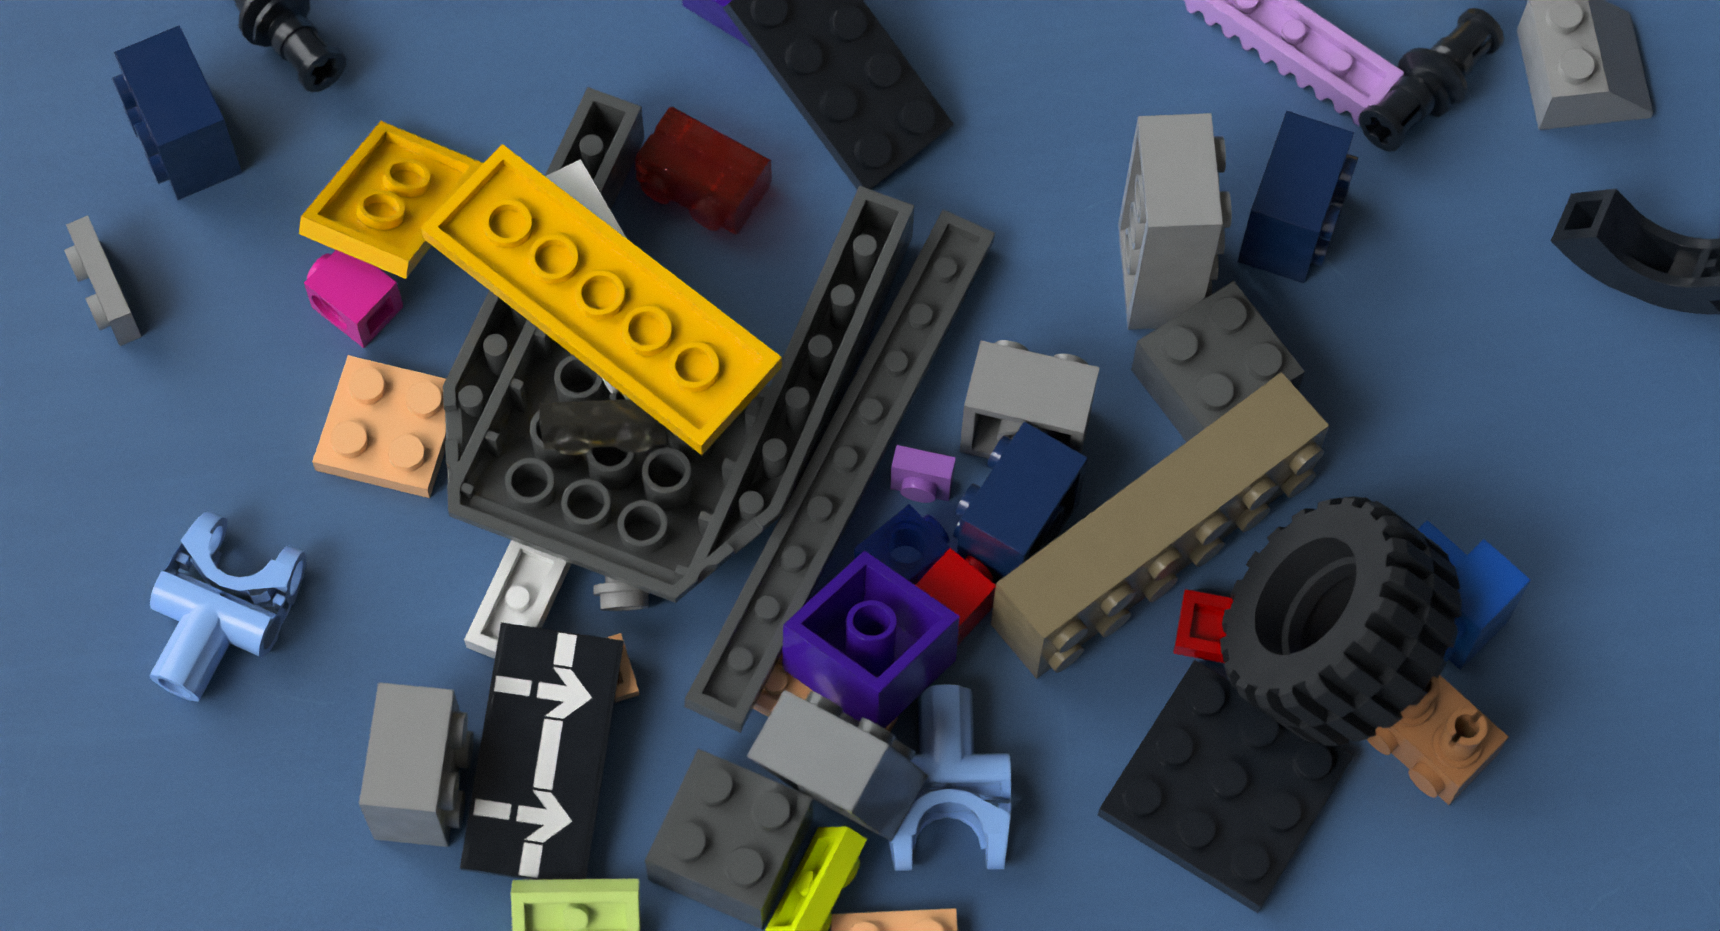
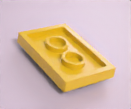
(385, 198)

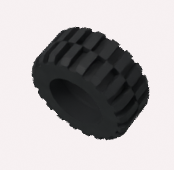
(1341, 621)

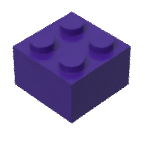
(870, 641)

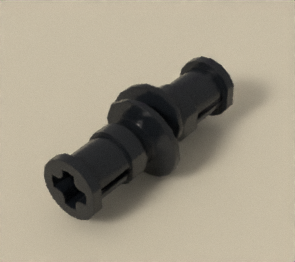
(294, 39)
(1431, 79)

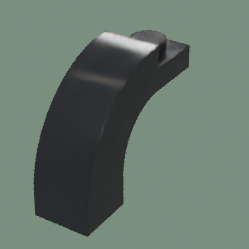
(1638, 257)

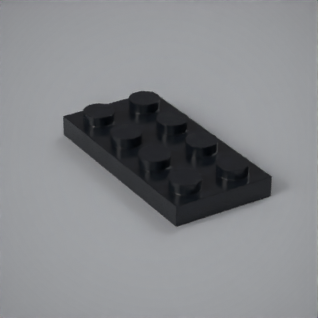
(844, 81)

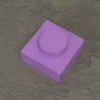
(922, 474)

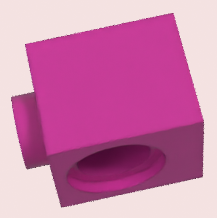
(352, 295)

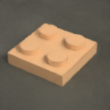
(384, 427)

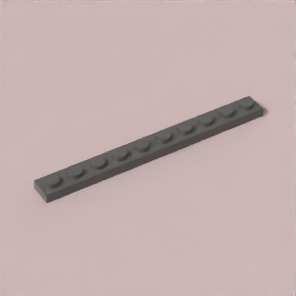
(839, 471)

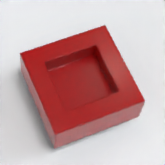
(1201, 625)

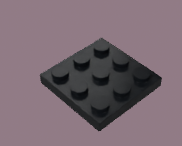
(1223, 788)

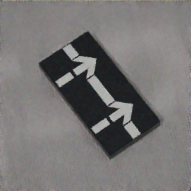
(542, 754)

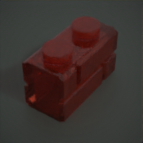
(702, 172)

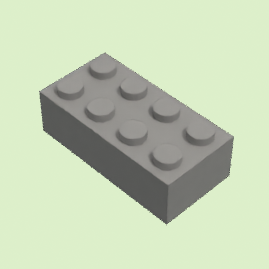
(1172, 217)

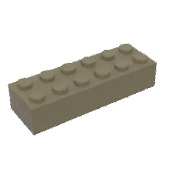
(1159, 527)

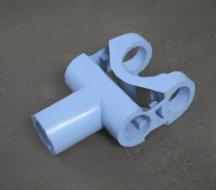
(220, 610)
(956, 778)

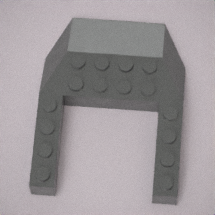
(667, 511)

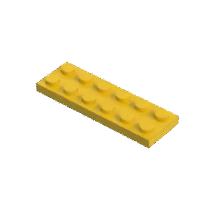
(602, 298)

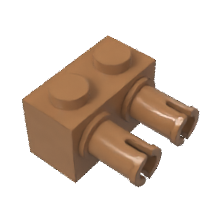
(1442, 741)

